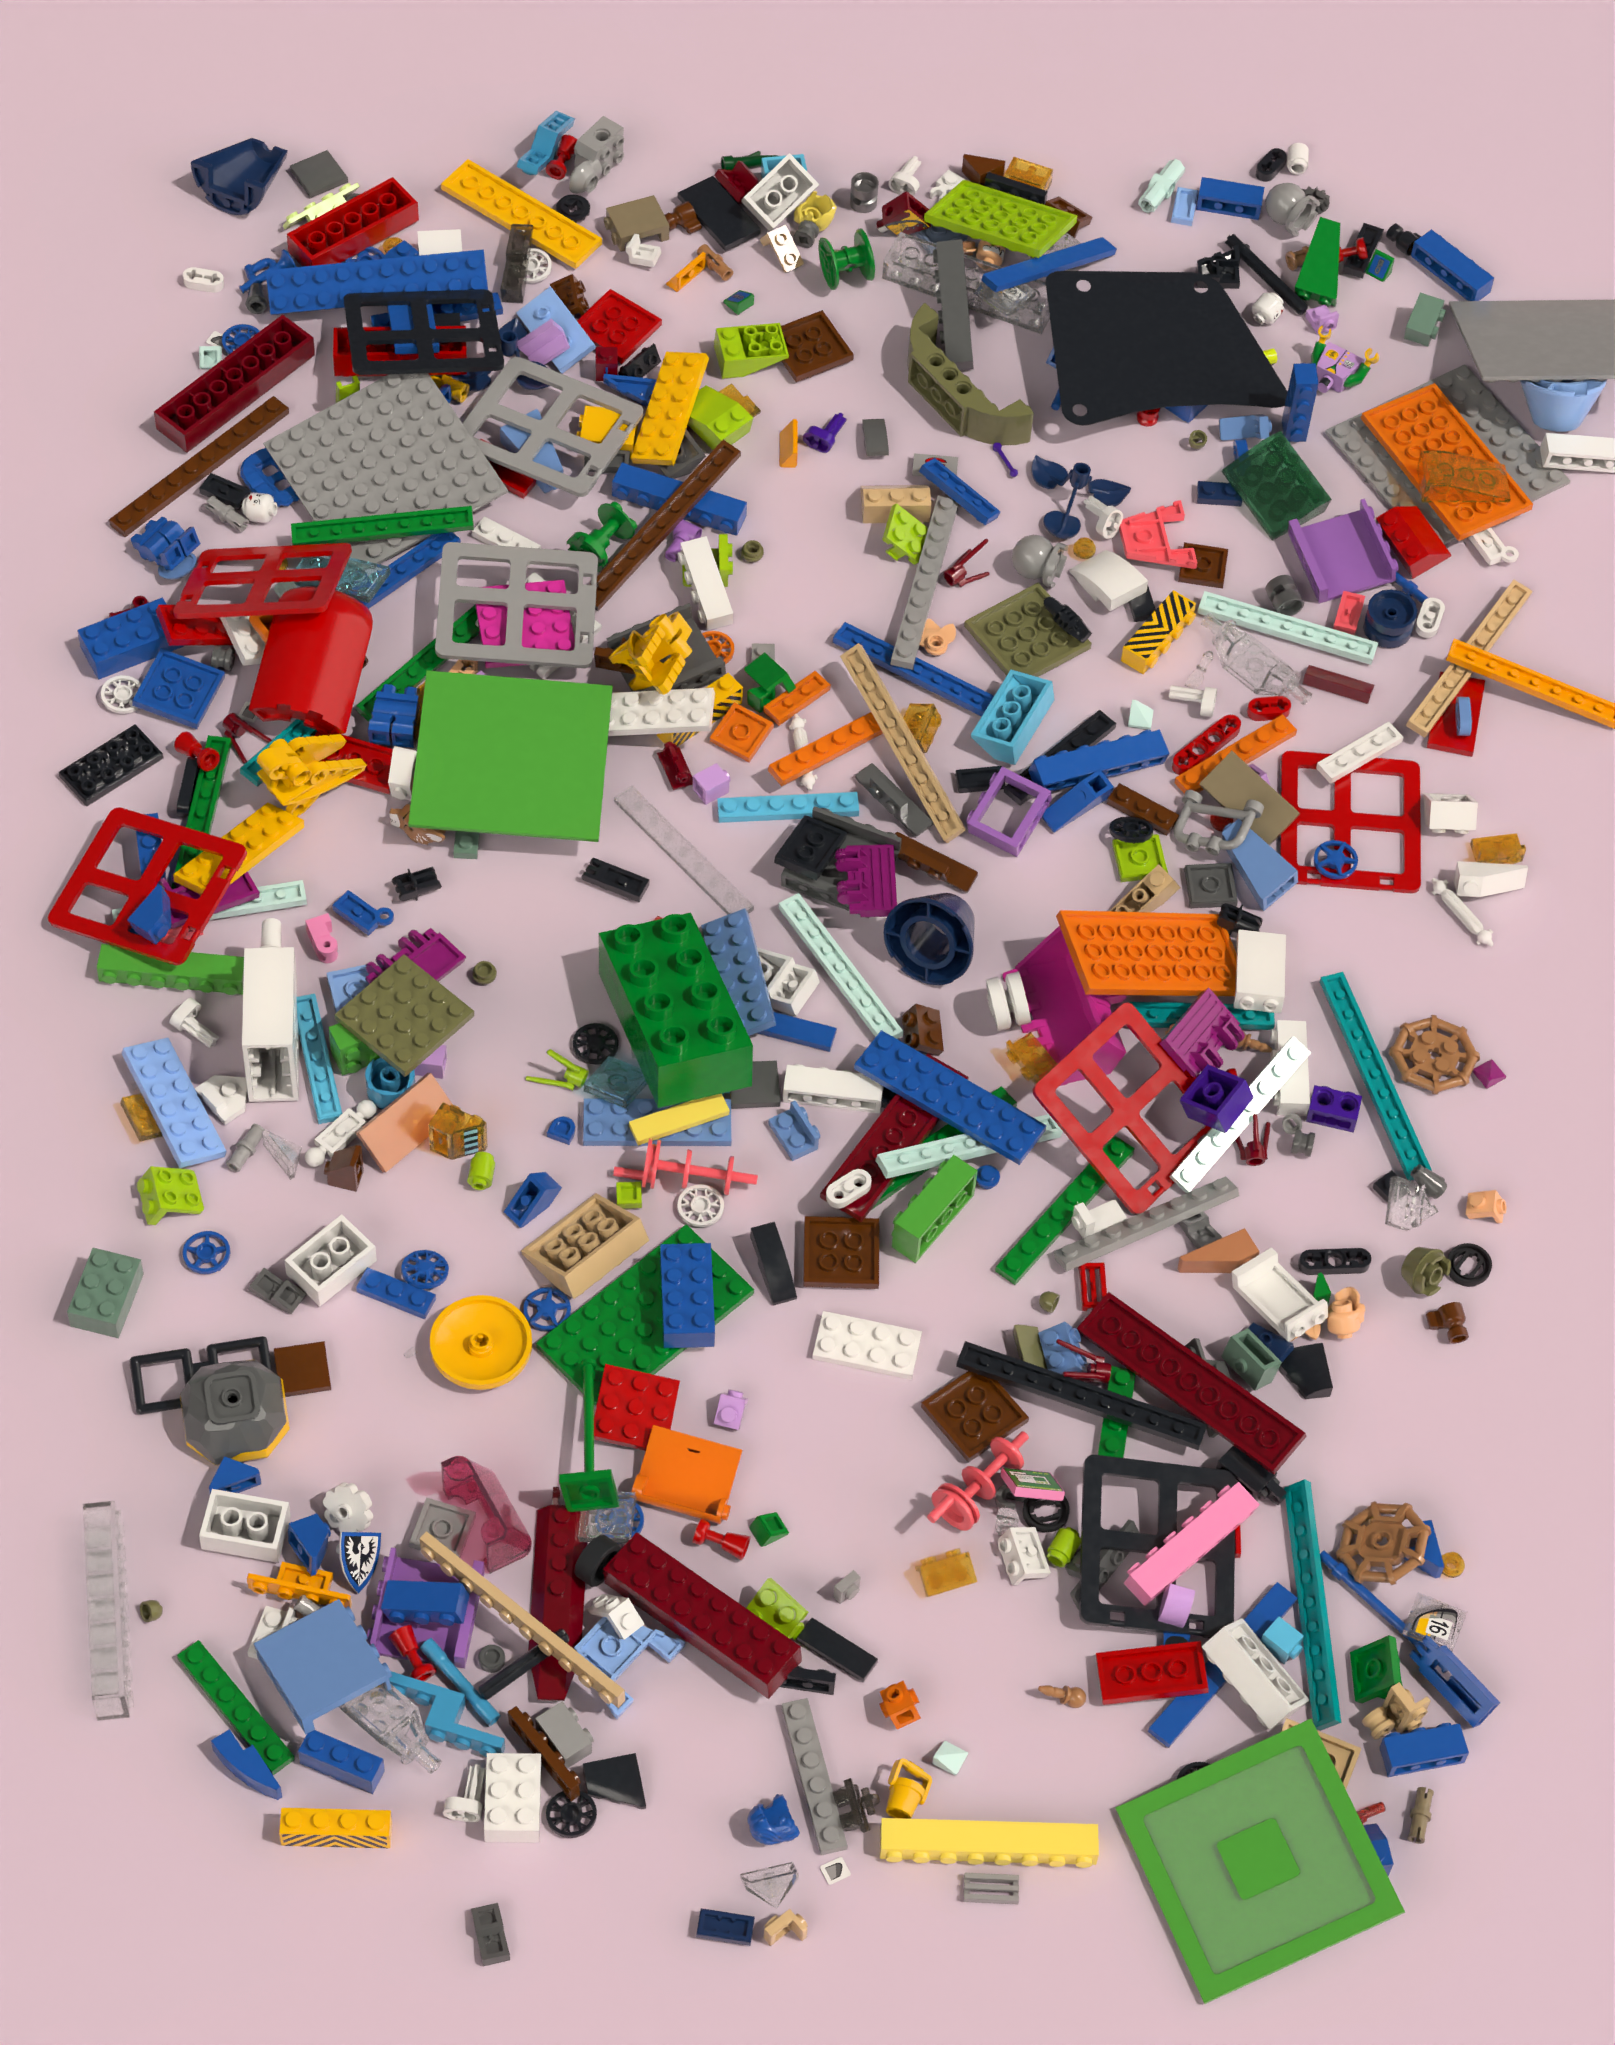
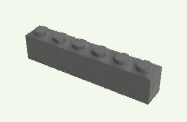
(954, 303)

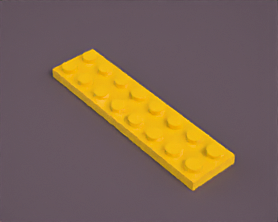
(511, 206)

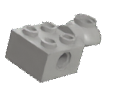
(596, 154)

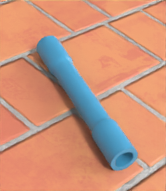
(440, 1659)

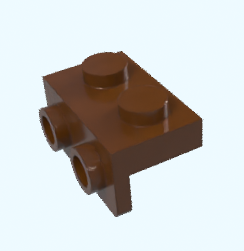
(923, 1029)

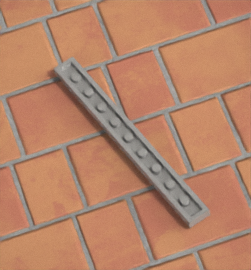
(924, 583)

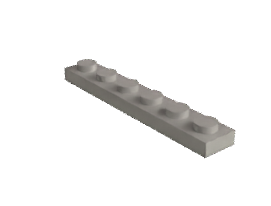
(814, 1776)

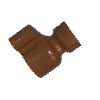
(684, 216)
(1450, 1317)

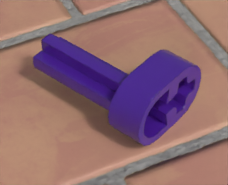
(824, 439)

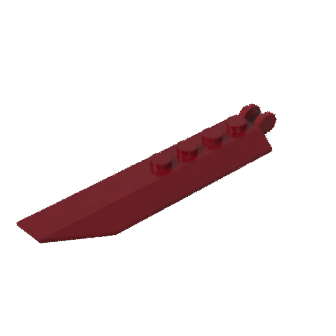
(556, 1591)

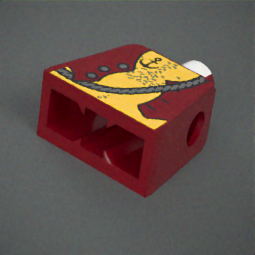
(903, 215)

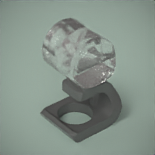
(1006, 1515)

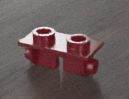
(675, 766)

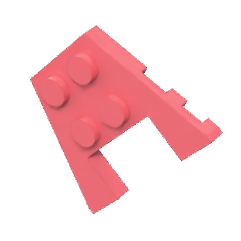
(1147, 541)

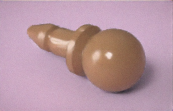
(1254, 1044)
(1074, 1696)

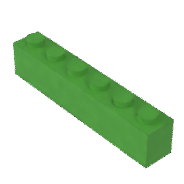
(198, 972)

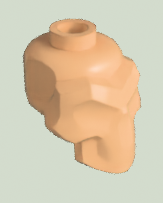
(1345, 1313)

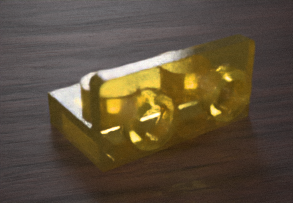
(923, 723)
(1498, 849)
(1030, 1057)
(947, 1572)

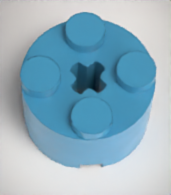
(385, 1082)

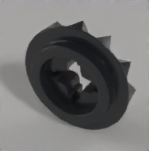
(569, 202)

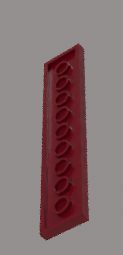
(1191, 1383)

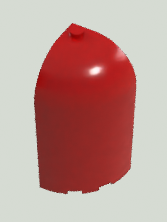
(313, 663)

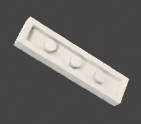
(1359, 752)

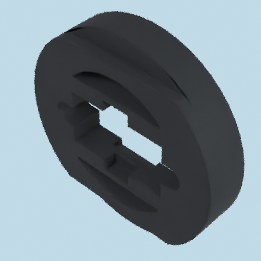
(1470, 1250)
(1038, 1522)

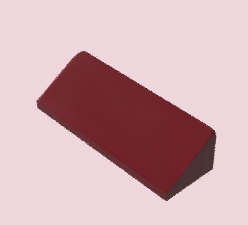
(1338, 684)

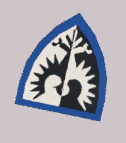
(359, 1556)

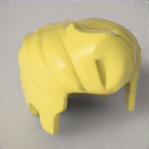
(816, 209)

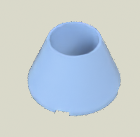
(1561, 404)

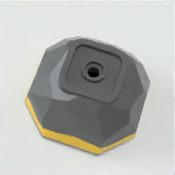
(238, 1429)

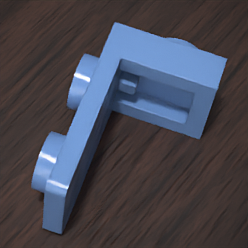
(1245, 427)

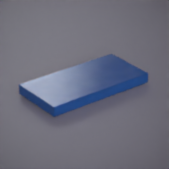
(401, 319)

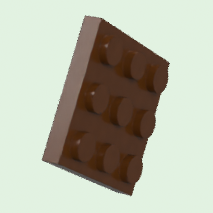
(813, 346)
(841, 1252)
(973, 1413)

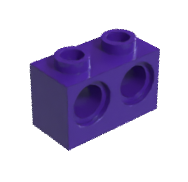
(1332, 1112)

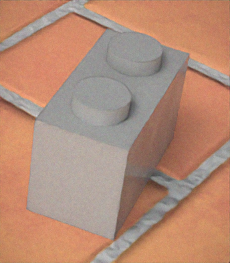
(565, 1733)

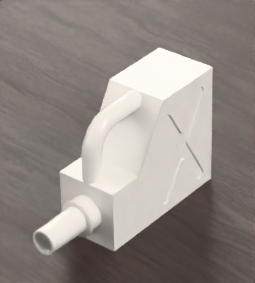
(270, 1018)

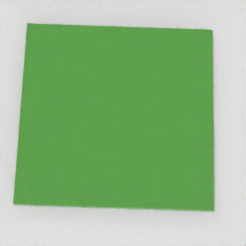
(511, 756)

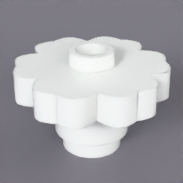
(348, 1508)

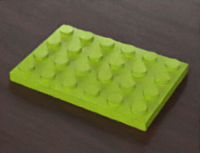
(1000, 218)

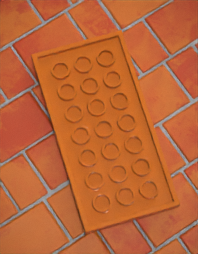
(1431, 423)
(1149, 953)

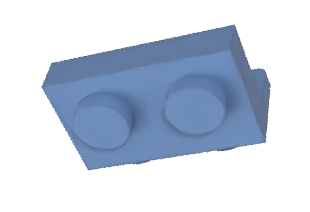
(1058, 1357)

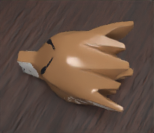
(400, 819)

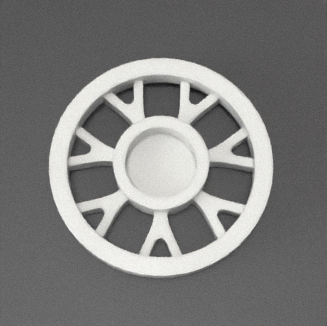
(534, 266)
(122, 694)
(700, 1205)

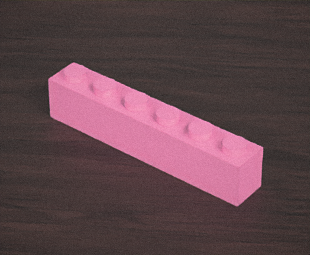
(1191, 1543)

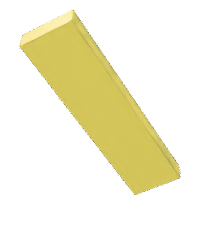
(678, 1118)

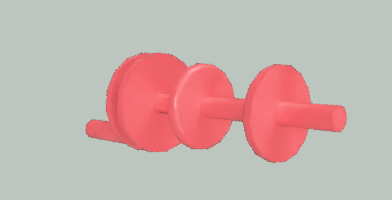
(652, 1164)
(956, 1505)

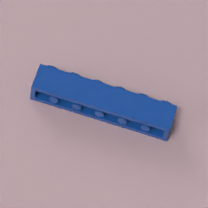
(653, 490)
(1112, 758)

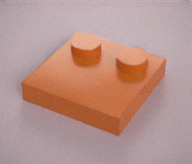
(741, 732)

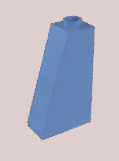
(515, 438)
(1260, 866)

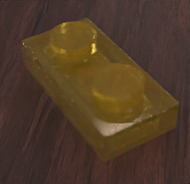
(140, 1117)

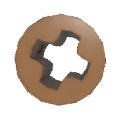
(1297, 258)

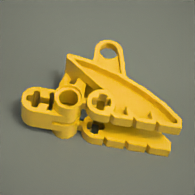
(644, 653)
(298, 777)

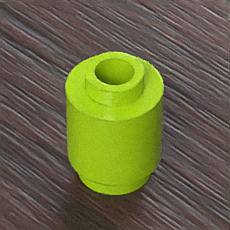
(481, 1171)
(1063, 1546)

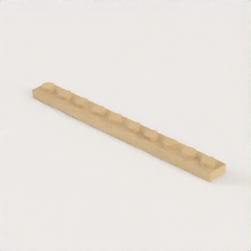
(1456, 676)
(903, 743)
(528, 1626)

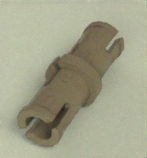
(1420, 1815)

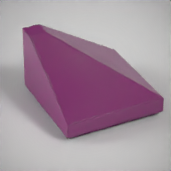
(1489, 1073)

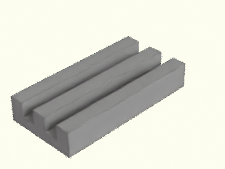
(991, 1878)

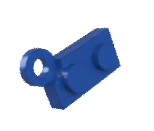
(361, 913)

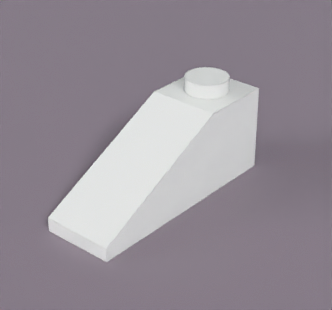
(1486, 879)

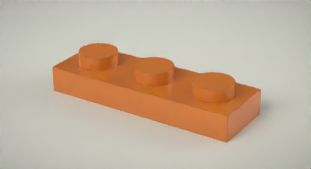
(791, 703)

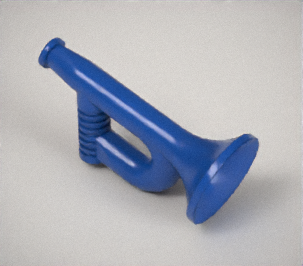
(284, 262)

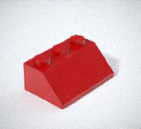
(1412, 539)

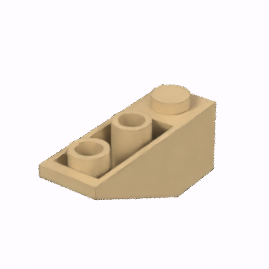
(1148, 893)

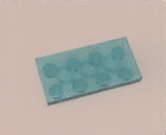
(359, 578)

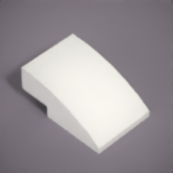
(439, 241)
(1110, 579)
(787, 982)

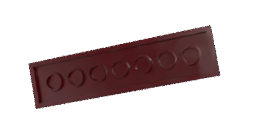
(896, 1128)

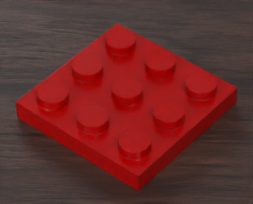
(619, 324)
(631, 1405)

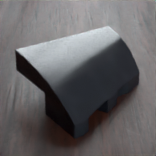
(1309, 1371)

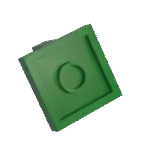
(1375, 1669)

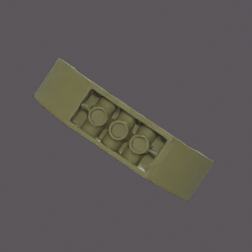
(955, 395)

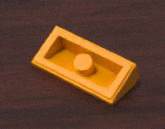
(687, 273)
(789, 445)

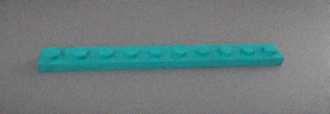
(1374, 1073)
(1312, 1605)

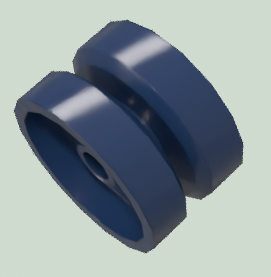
(1390, 618)

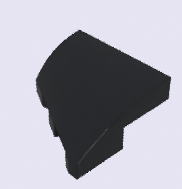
(1222, 268)
(615, 1779)

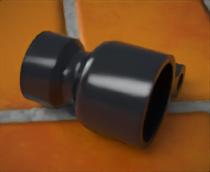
(1403, 239)

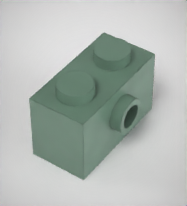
(1424, 319)
(1251, 1359)

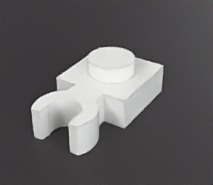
(945, 184)

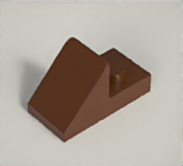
(602, 660)

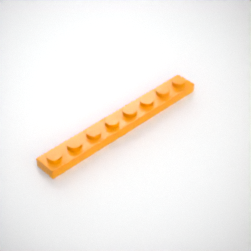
(1532, 682)

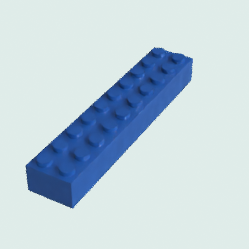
(326, 285)

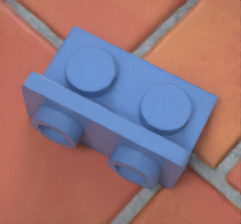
(795, 1131)

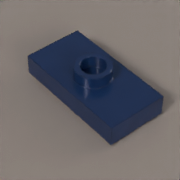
(1277, 1345)
(725, 1927)

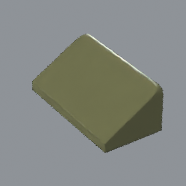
(1029, 1345)

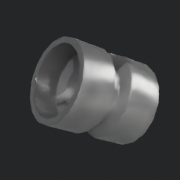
(864, 192)
(1284, 595)

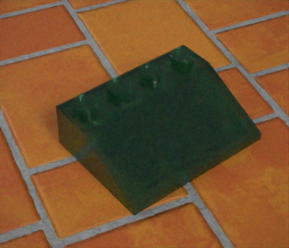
(1276, 485)

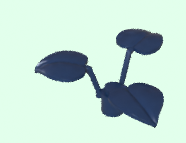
(509, 336)
(1050, 474)

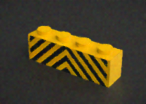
(1158, 632)
(726, 693)
(335, 1828)

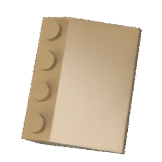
(586, 1245)

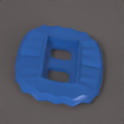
(258, 482)

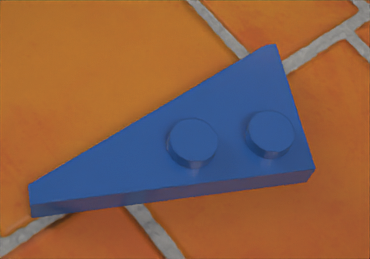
(633, 387)

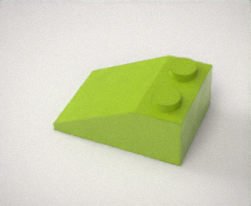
(718, 418)

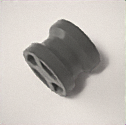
(806, 234)
(223, 658)
(1303, 1143)

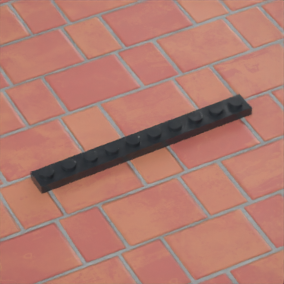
(1081, 1395)

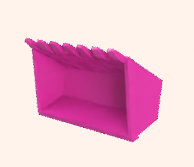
(1061, 1007)

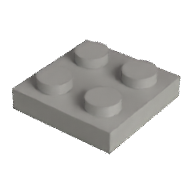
(445, 1523)

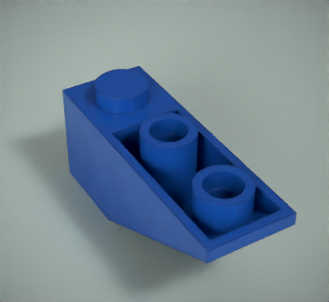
(1078, 801)

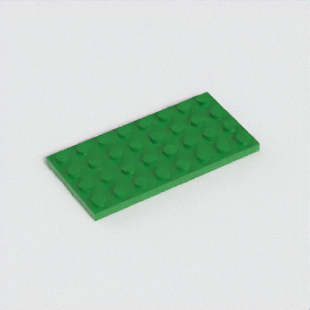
(625, 1319)

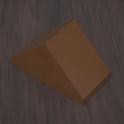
(977, 168)

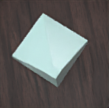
(209, 356)
(1140, 716)
(949, 1758)

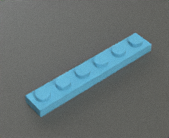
(785, 806)

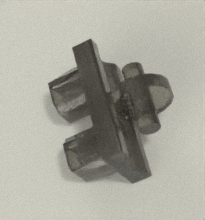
(851, 1795)

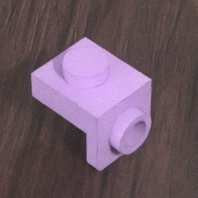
(730, 1409)

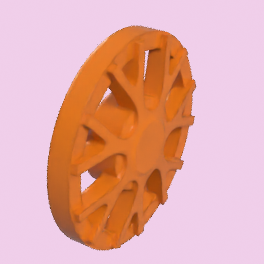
(717, 647)

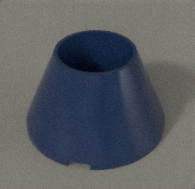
(922, 948)

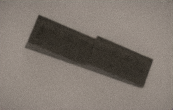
(517, 263)

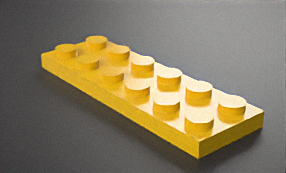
(669, 408)
(258, 833)

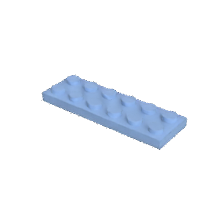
(174, 1102)

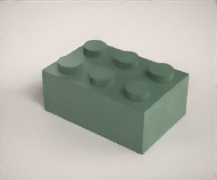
(105, 1293)

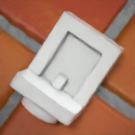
(641, 253)

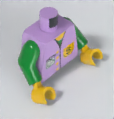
(1338, 367)

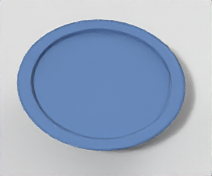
(180, 570)

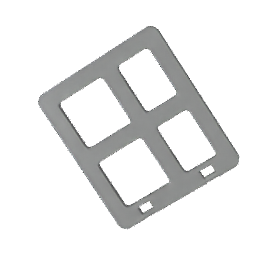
(546, 428)
(516, 599)

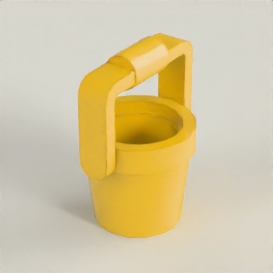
(904, 1792)

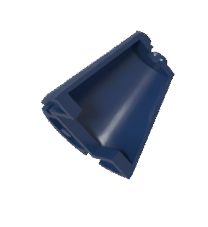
(238, 175)

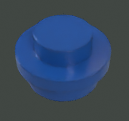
(987, 1176)

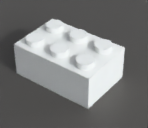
(780, 192)
(330, 1260)
(245, 1525)
(512, 1797)

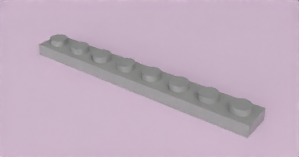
(1146, 1223)

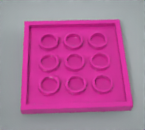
(541, 626)

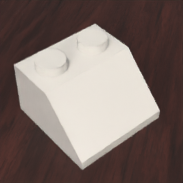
(1450, 812)

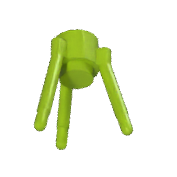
(574, 1074)

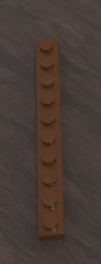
(198, 466)
(664, 521)

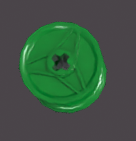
(846, 259)

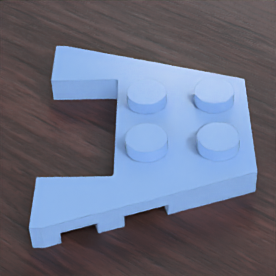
(615, 1655)

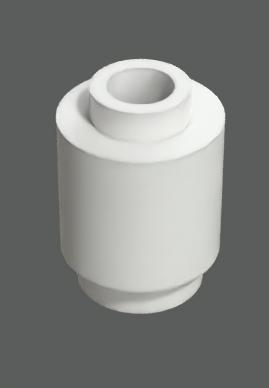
(1297, 158)

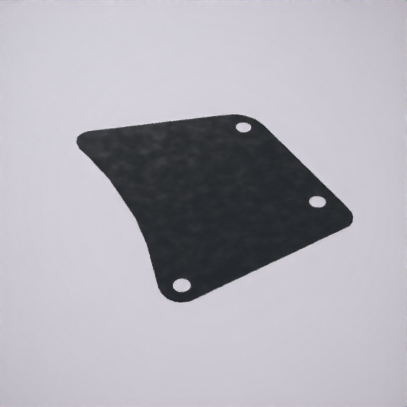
(1152, 345)

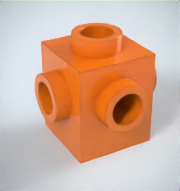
(900, 1704)

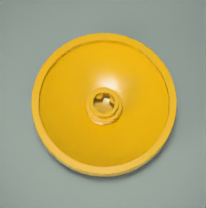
(480, 1342)

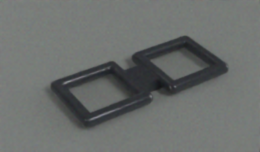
(189, 1368)

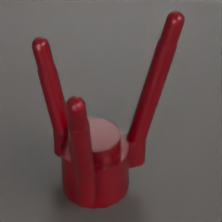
(957, 572)
(237, 727)
(1255, 1153)
(1096, 1371)

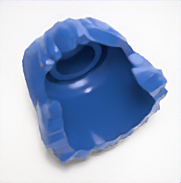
(772, 1823)

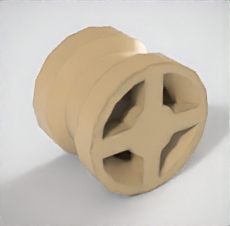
(1378, 1723)

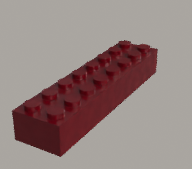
(234, 383)
(702, 1615)

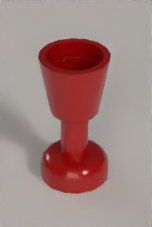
(556, 168)
(1359, 249)
(188, 745)
(732, 1543)
(407, 1645)

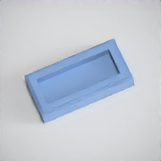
(1184, 206)

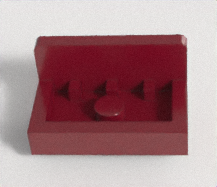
(737, 181)

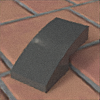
(875, 437)
(1199, 1230)
(277, 1292)
(490, 1934)

